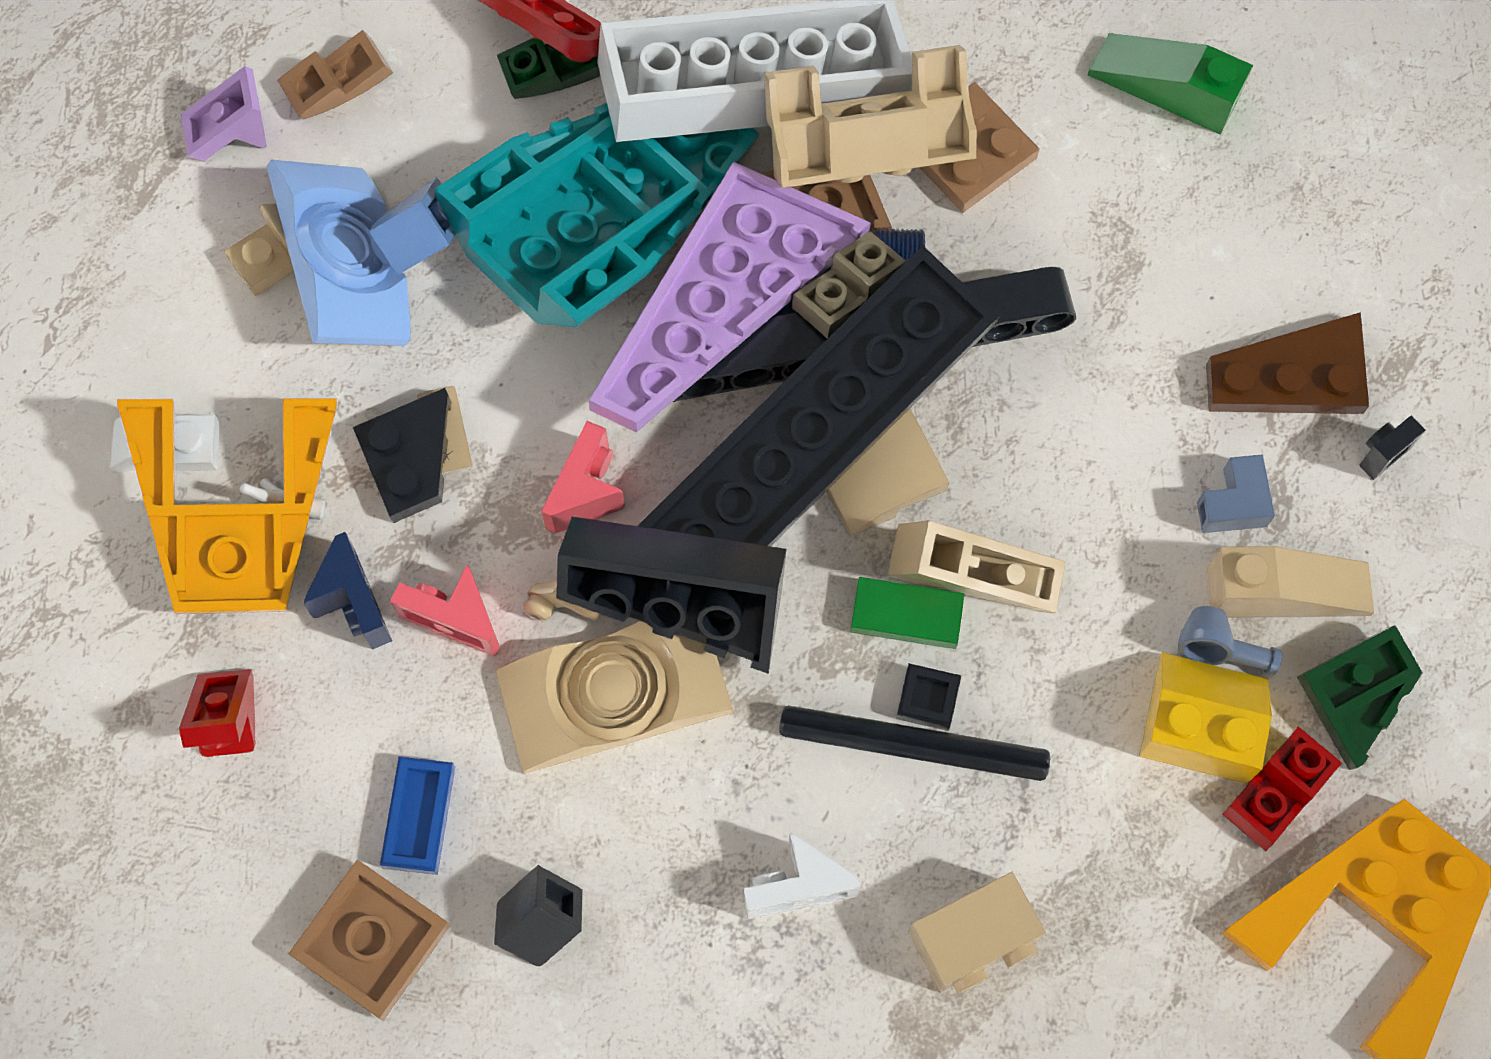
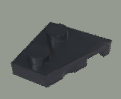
(408, 453)

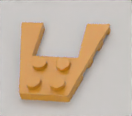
(228, 553)
(1410, 882)

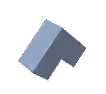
(1243, 503)

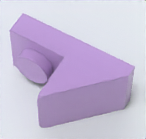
(224, 115)

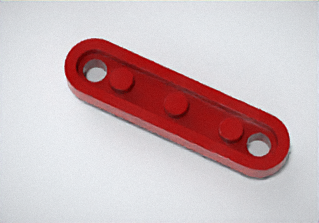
(555, 23)

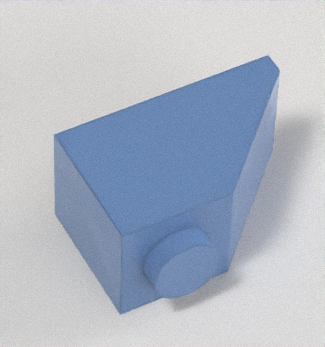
(411, 230)

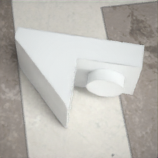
(194, 444)
(816, 883)

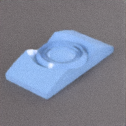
(338, 276)

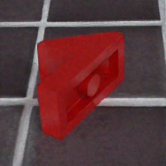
(220, 714)

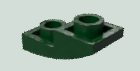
(541, 69)

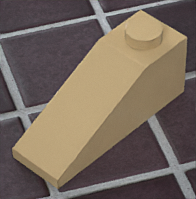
(976, 566)
(1287, 583)

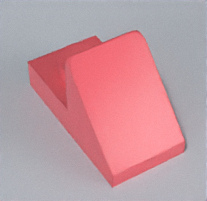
(576, 488)
(460, 619)

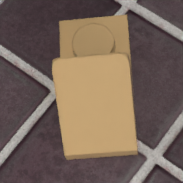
(263, 255)

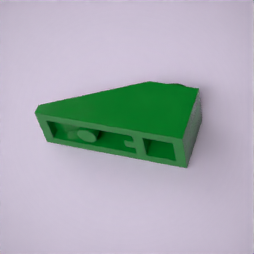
(1175, 76)

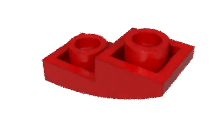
(1282, 788)

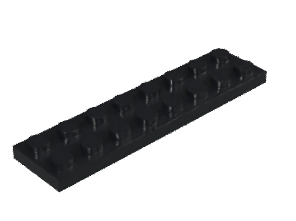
(830, 408)

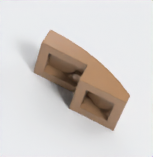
(328, 82)

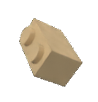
(977, 933)

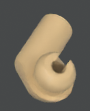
(543, 600)

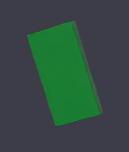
(907, 613)

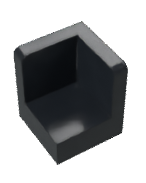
(538, 916)

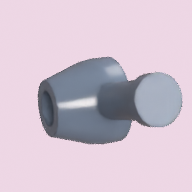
(1210, 640)

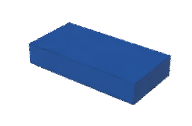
(417, 815)

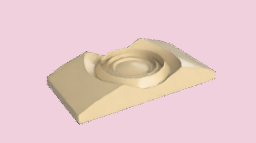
(608, 694)

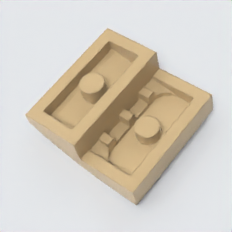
(888, 477)

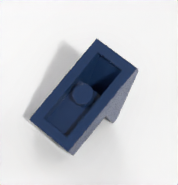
(345, 586)

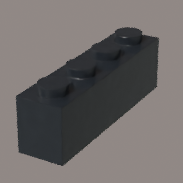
(676, 584)

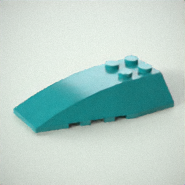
(582, 217)

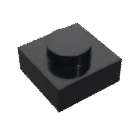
(1390, 445)

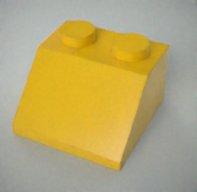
(1207, 719)

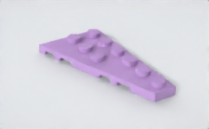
(727, 280)

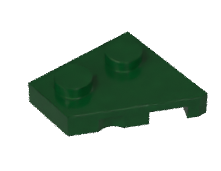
(1361, 691)

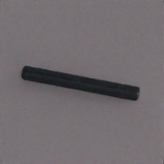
(915, 743)

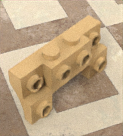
(874, 132)

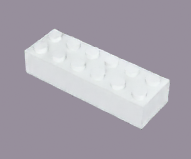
(711, 66)

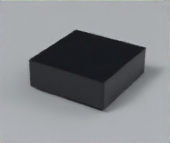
(928, 697)

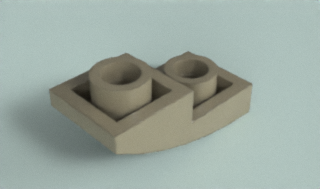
(850, 282)

